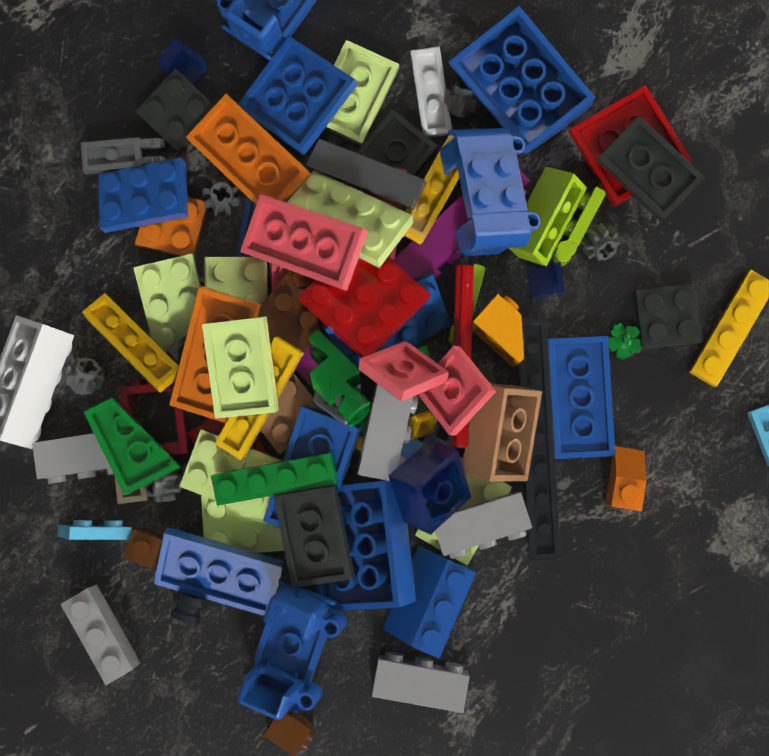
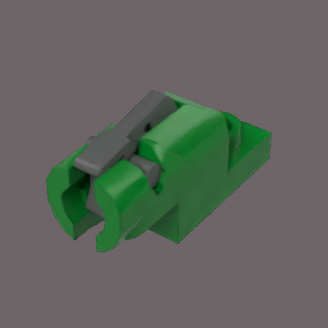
(336, 382)

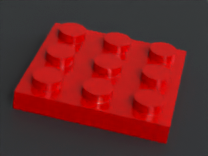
(603, 128)
(372, 306)

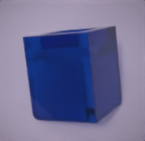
(184, 60)
(545, 281)

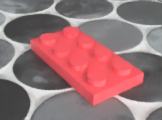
(304, 241)

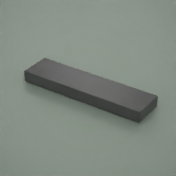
(366, 174)

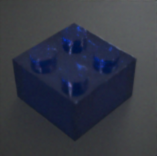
(430, 486)

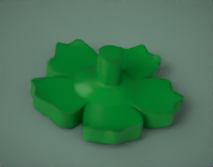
(624, 341)

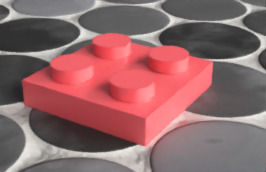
(403, 370)
(461, 395)

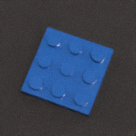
(297, 95)

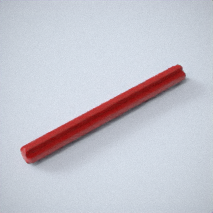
(463, 329)

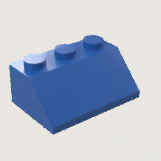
(440, 593)

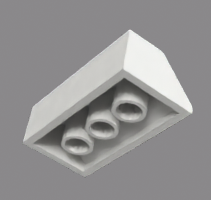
(28, 376)

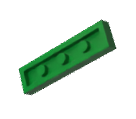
(274, 478)

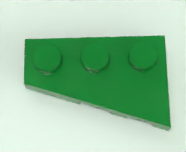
(128, 447)

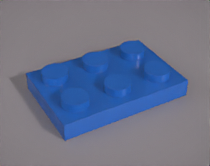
(143, 195)

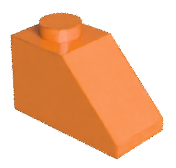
(627, 479)

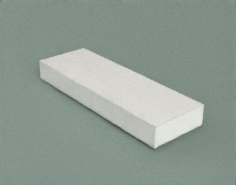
(431, 91)

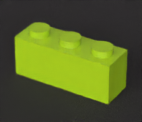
(555, 202)

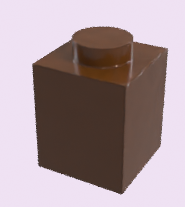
(144, 547)
(290, 732)

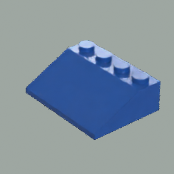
(523, 80)
(377, 550)

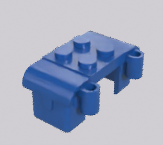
(263, 23)
(490, 190)
(290, 652)

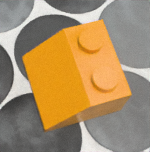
(501, 329)

